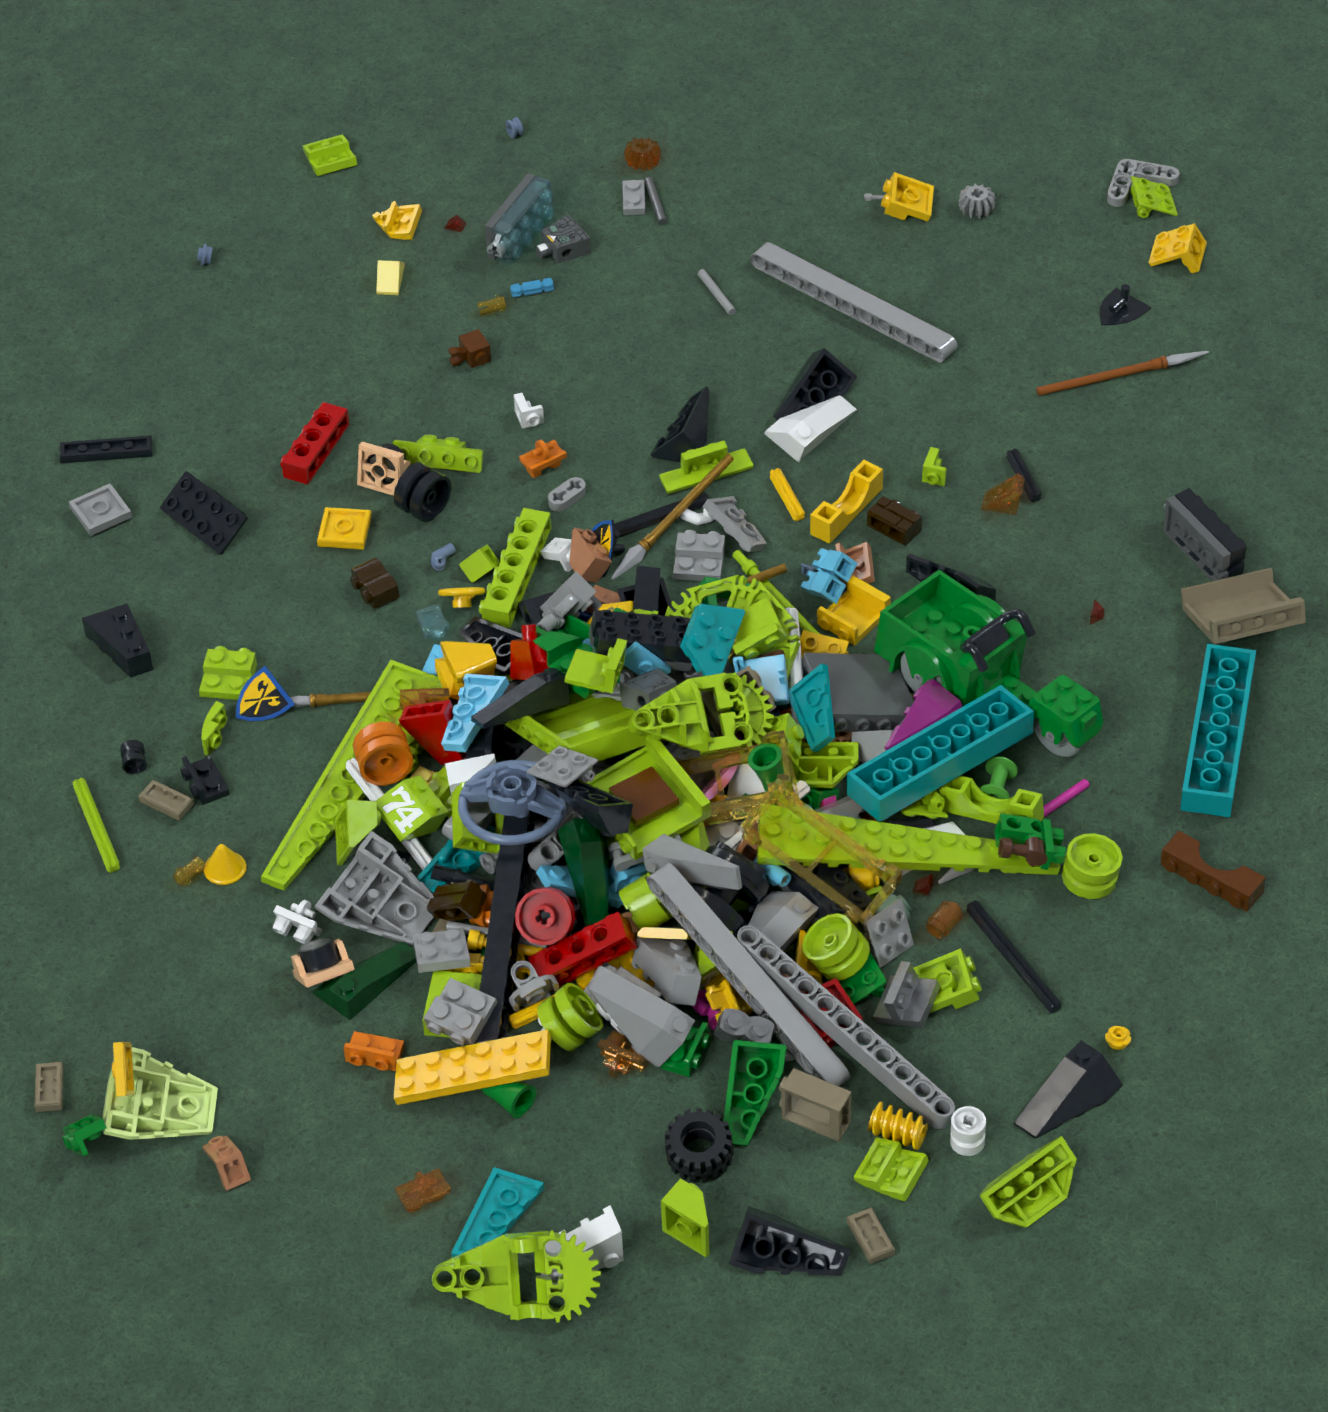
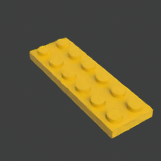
(472, 1067)

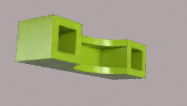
(967, 800)

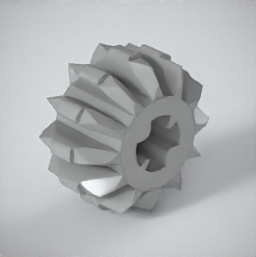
(977, 201)

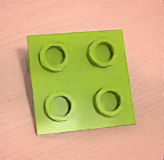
(1151, 196)
(929, 806)

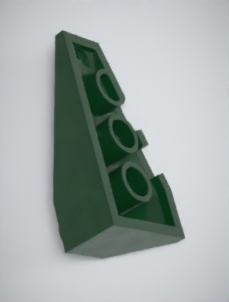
(588, 867)
(370, 977)

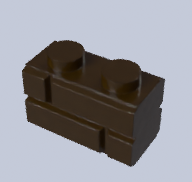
(894, 520)
(457, 901)

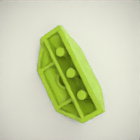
(826, 766)
(1031, 1185)

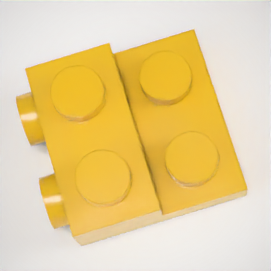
(907, 197)

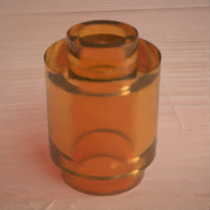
(944, 919)

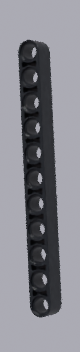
(502, 931)

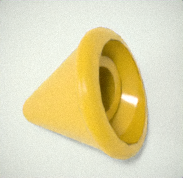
(224, 866)

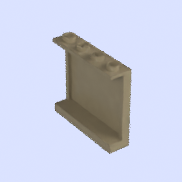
(1241, 606)

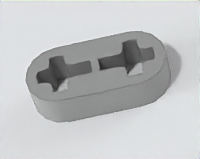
(564, 492)

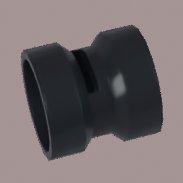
(133, 752)

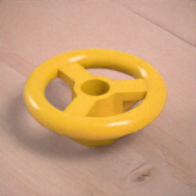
(461, 596)

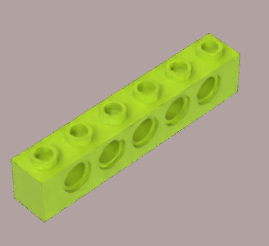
(515, 567)

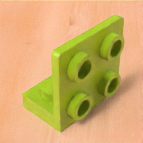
(597, 670)

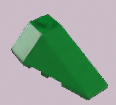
(751, 1083)

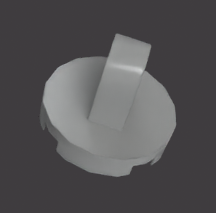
(531, 989)

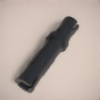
(449, 875)

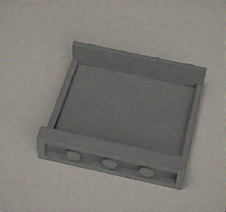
(862, 691)

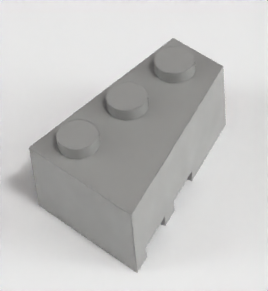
(670, 967)

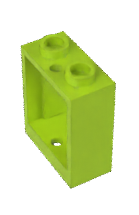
(463, 837)

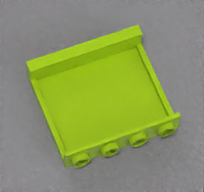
(692, 806)

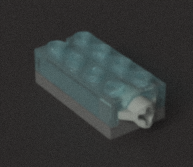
(519, 219)

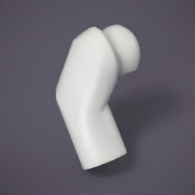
(696, 518)

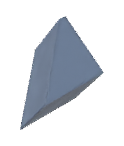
(807, 567)

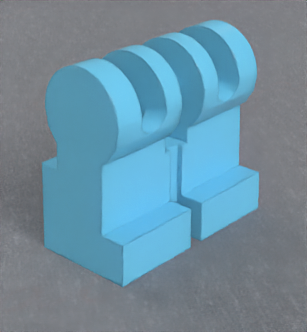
(830, 567)

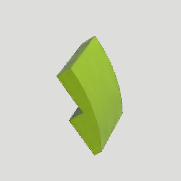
(329, 155)
(891, 1169)

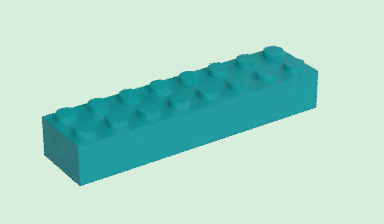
(1218, 730)
(940, 753)

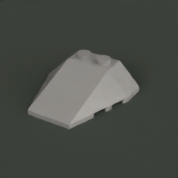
(378, 894)

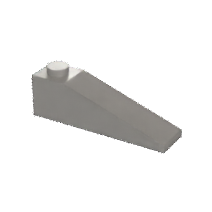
(646, 1020)

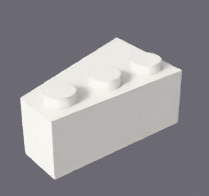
(601, 1235)

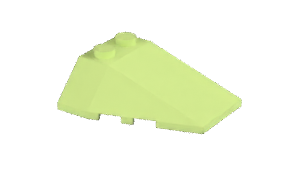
(163, 1102)

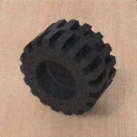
(699, 1126)

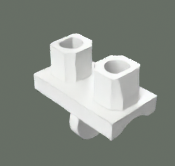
(305, 927)

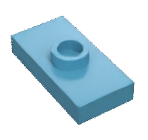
(642, 660)

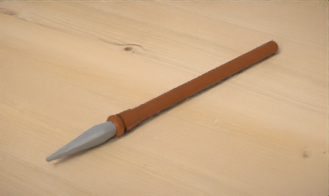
(1153, 364)

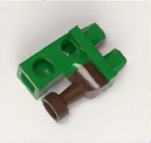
(1030, 840)

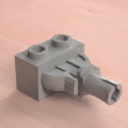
(566, 601)

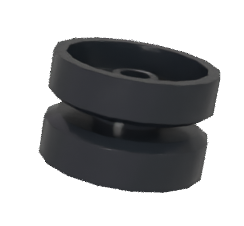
(422, 492)

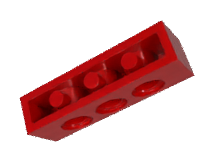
(315, 443)
(585, 949)

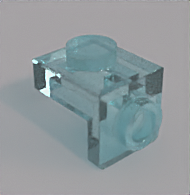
(432, 622)

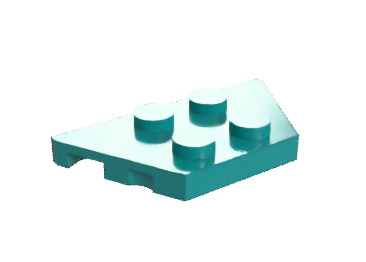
(711, 637)

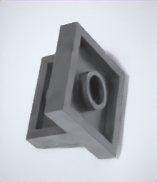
(906, 998)

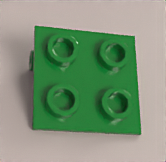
(864, 982)

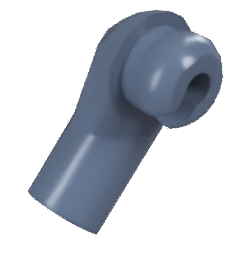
(438, 557)

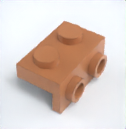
(863, 556)

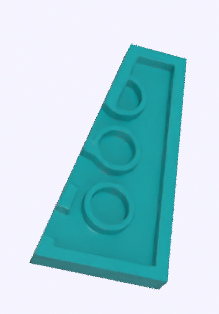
(460, 858)
(497, 1208)

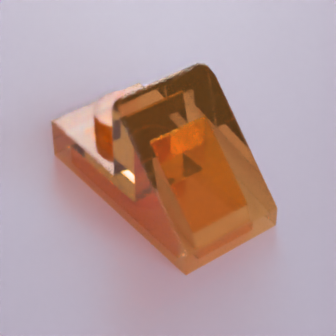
(1004, 496)
(421, 696)

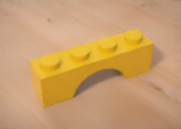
(831, 519)

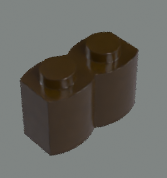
(374, 583)

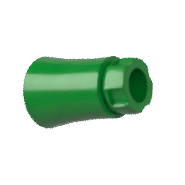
(766, 763)
(513, 1097)

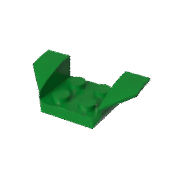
(560, 652)

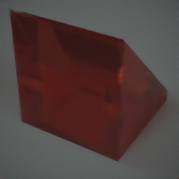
(455, 224)
(1097, 613)
(923, 885)

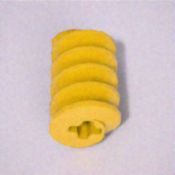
(897, 1127)

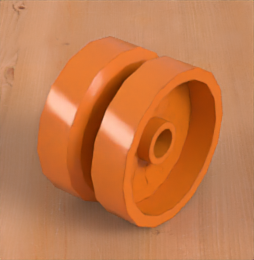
(382, 753)

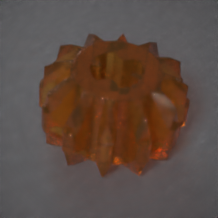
(642, 153)

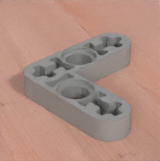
(1137, 169)

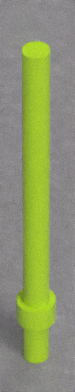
(750, 568)

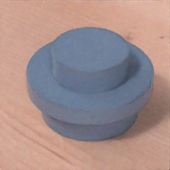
(204, 254)

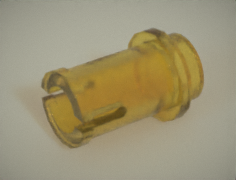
(493, 305)
(188, 871)

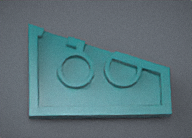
(814, 707)

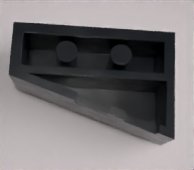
(120, 638)

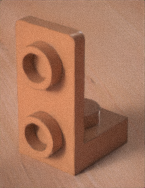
(228, 1161)

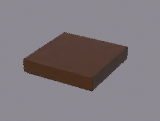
(648, 793)

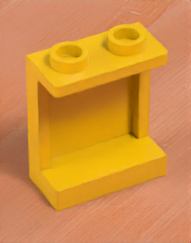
(855, 611)

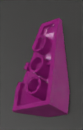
(930, 705)

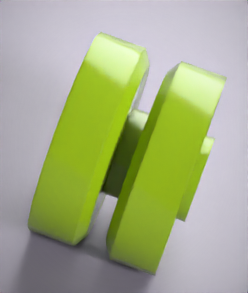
(1091, 866)
(836, 947)
(570, 1017)

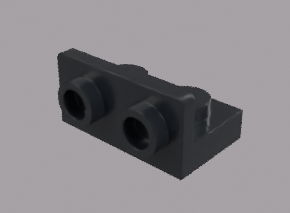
(204, 780)

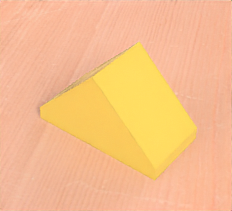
(389, 277)

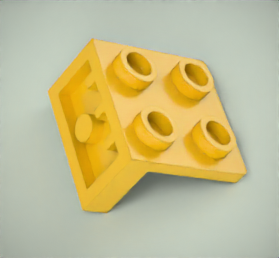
(1181, 243)

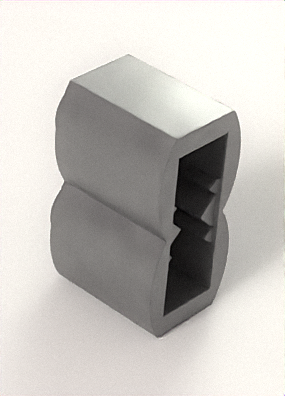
(739, 1026)

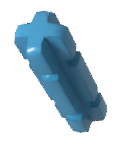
(532, 287)

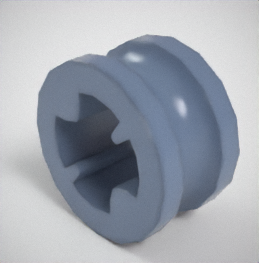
(514, 127)

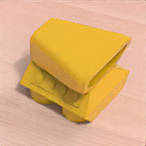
(463, 659)

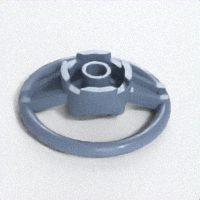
(510, 794)

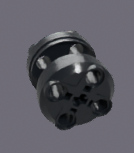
(753, 889)

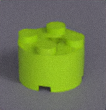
(643, 904)

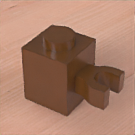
(472, 348)

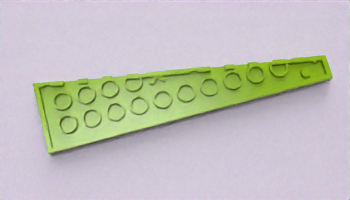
(336, 785)
(897, 844)

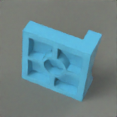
(772, 674)

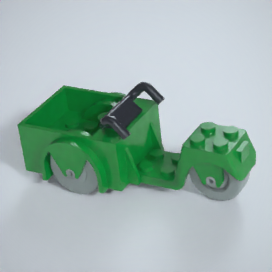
(974, 647)

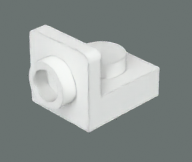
(526, 414)
(558, 550)

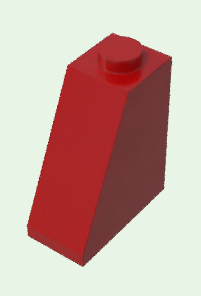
(427, 726)

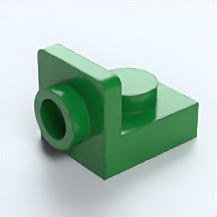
(816, 796)

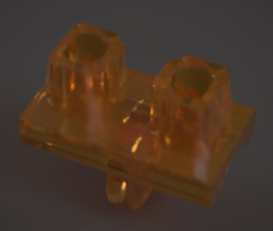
(618, 1058)
(422, 1190)

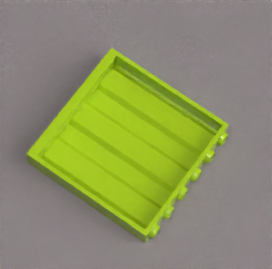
(585, 726)

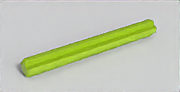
(96, 825)

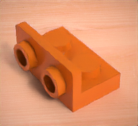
(373, 1051)

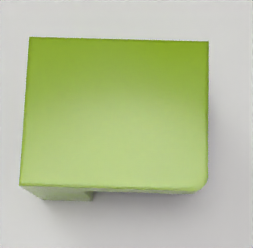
(479, 563)

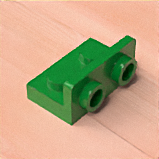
(689, 1054)
(85, 1128)

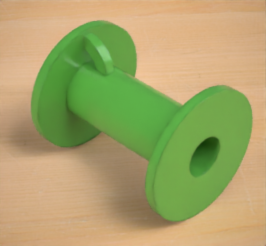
(1000, 771)

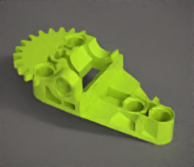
(689, 719)
(499, 1275)

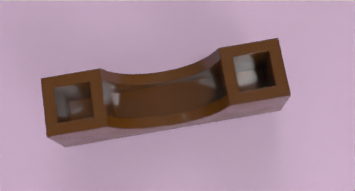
(1237, 886)

